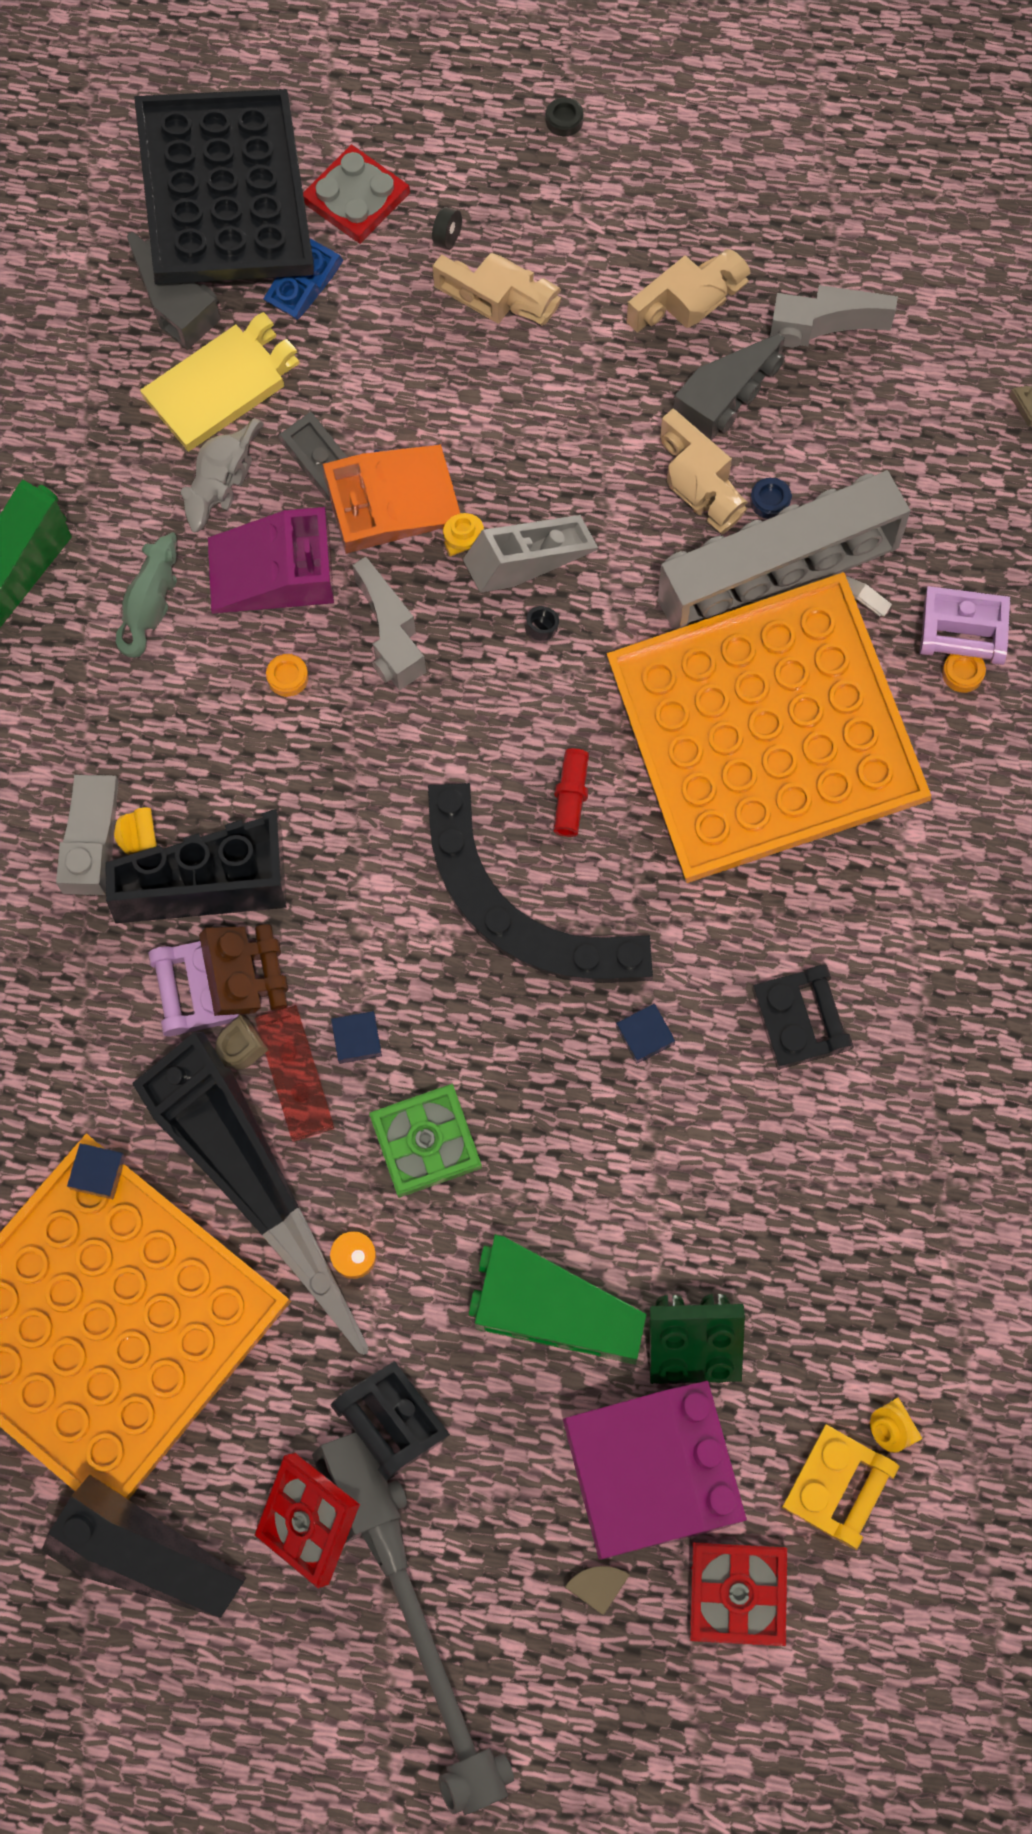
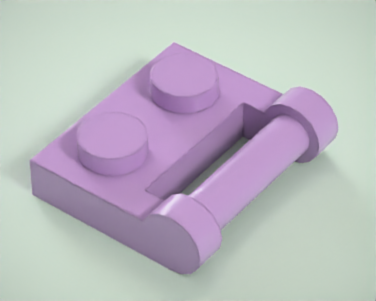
(965, 614)
(203, 1017)

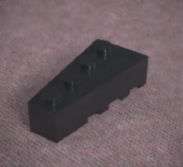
(203, 875)

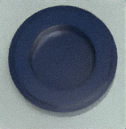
(770, 497)

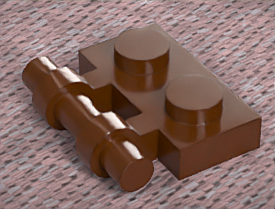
(231, 970)

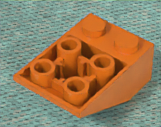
(390, 495)

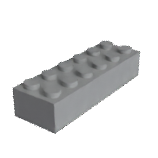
(785, 551)

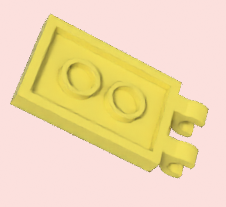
(220, 381)

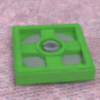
(425, 1140)

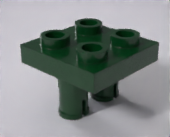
(696, 1341)

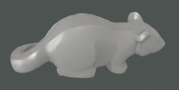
(219, 465)

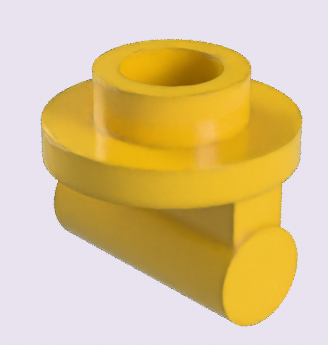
(461, 532)
(135, 831)
(893, 1427)

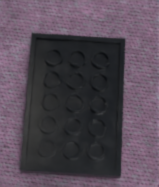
(222, 186)

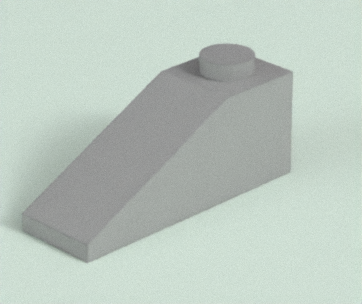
(524, 551)

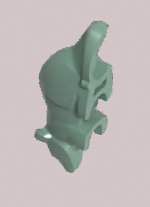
(145, 596)

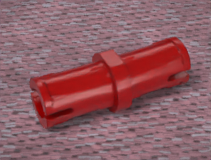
(571, 792)

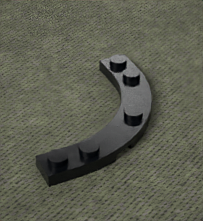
(507, 927)

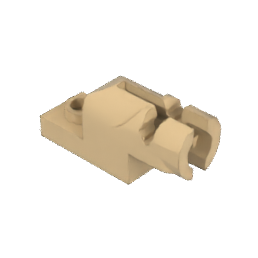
(497, 288)
(689, 290)
(701, 473)

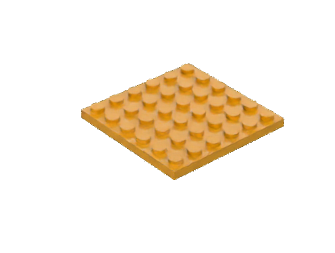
(767, 727)
(117, 1326)

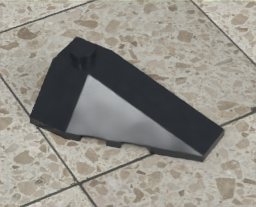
(128, 1548)

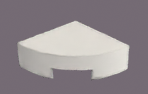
(869, 597)

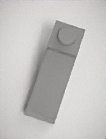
(831, 311)
(394, 652)
(88, 835)

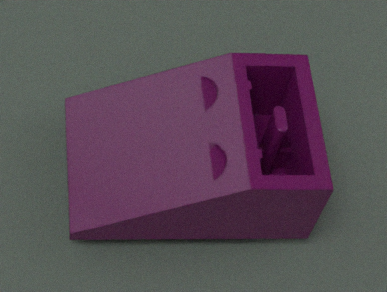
(272, 563)

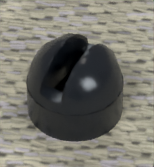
(545, 620)

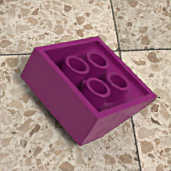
(654, 1470)

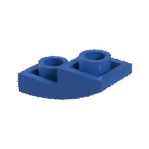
(296, 293)

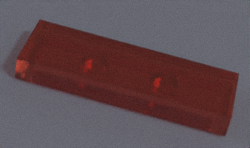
(294, 1073)

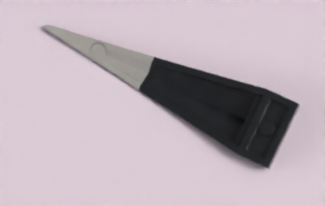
(212, 1122)

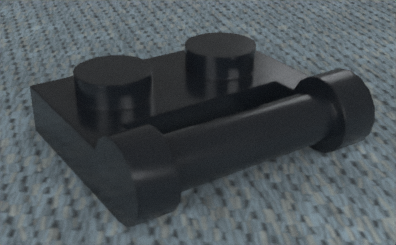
(788, 1021)
(399, 1411)

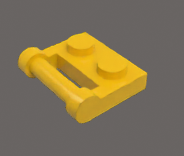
(826, 1479)

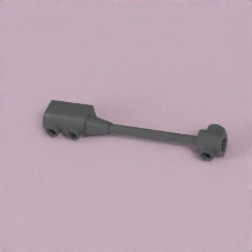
(348, 1463)

